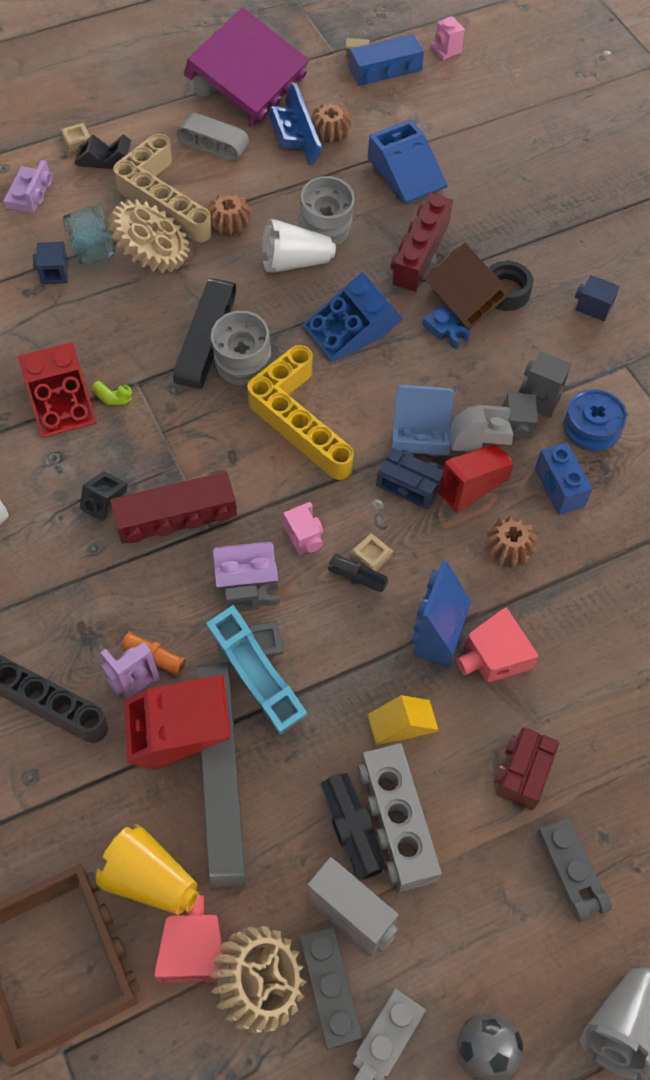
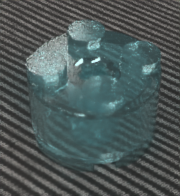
(89, 235)

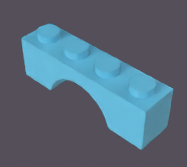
(255, 670)

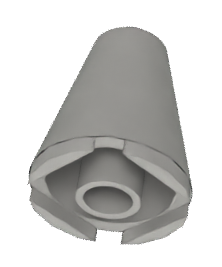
(622, 1027)

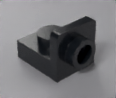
(98, 492)

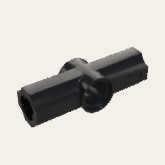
(353, 826)

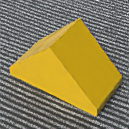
(402, 719)

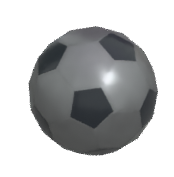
(489, 1047)

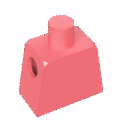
(497, 649)
(189, 946)

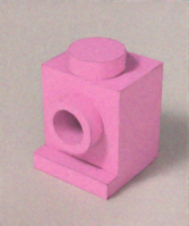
(448, 38)
(303, 528)

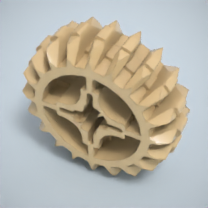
(248, 984)

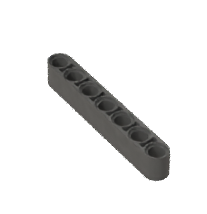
(222, 800)

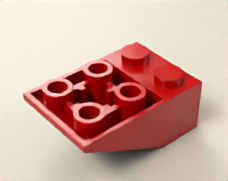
(57, 389)
(175, 721)

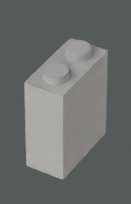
(352, 907)

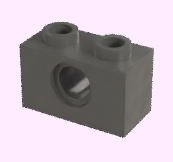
(545, 380)

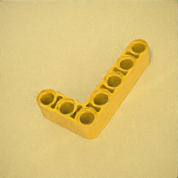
(271, 401)

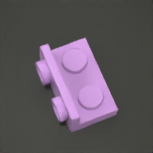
(28, 188)
(245, 564)
(132, 672)

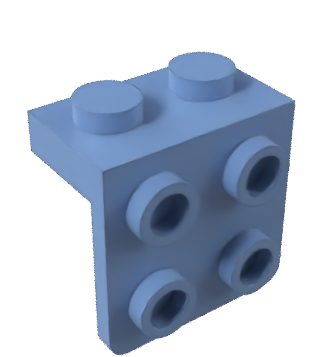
(422, 419)

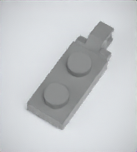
(388, 1037)

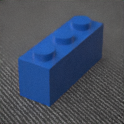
(386, 59)

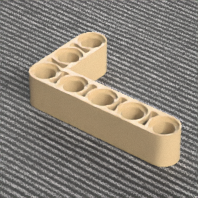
(137, 180)

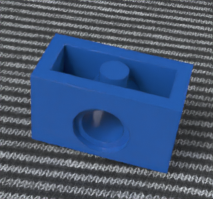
(563, 478)

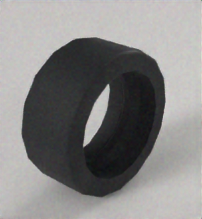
(519, 274)

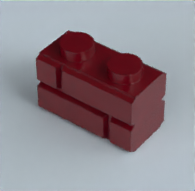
(527, 768)

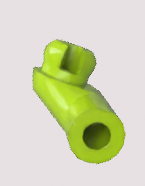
(118, 397)

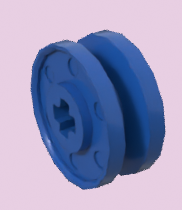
(595, 420)

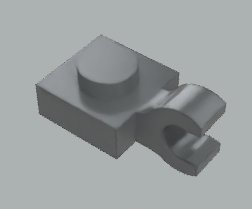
(249, 597)

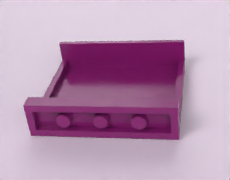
(248, 64)

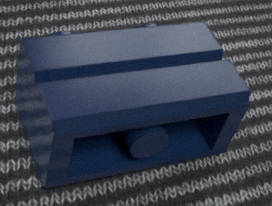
(410, 477)

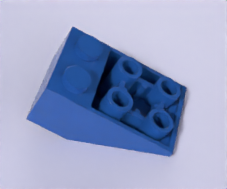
(406, 161)
(352, 319)
(440, 617)

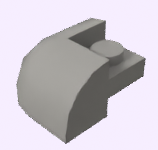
(480, 425)

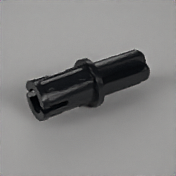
(358, 573)

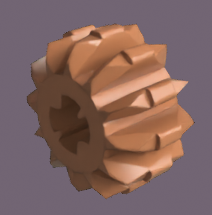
(331, 122)
(229, 213)
(511, 541)

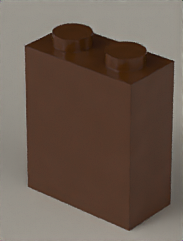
(467, 285)

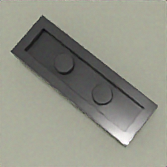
(330, 988)

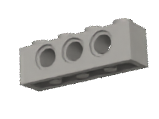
(392, 765)

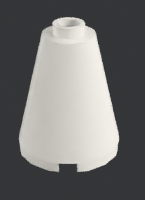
(294, 247)

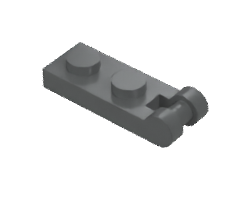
(573, 869)

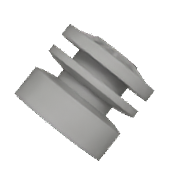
(327, 208)
(240, 346)

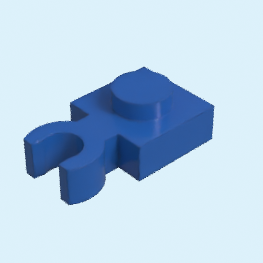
(445, 324)

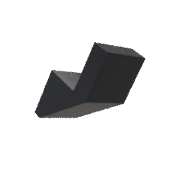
(97, 154)

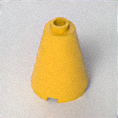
(146, 873)

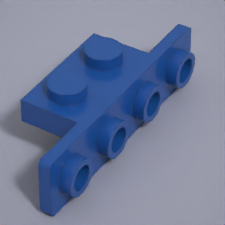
(295, 126)

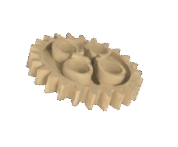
(148, 235)

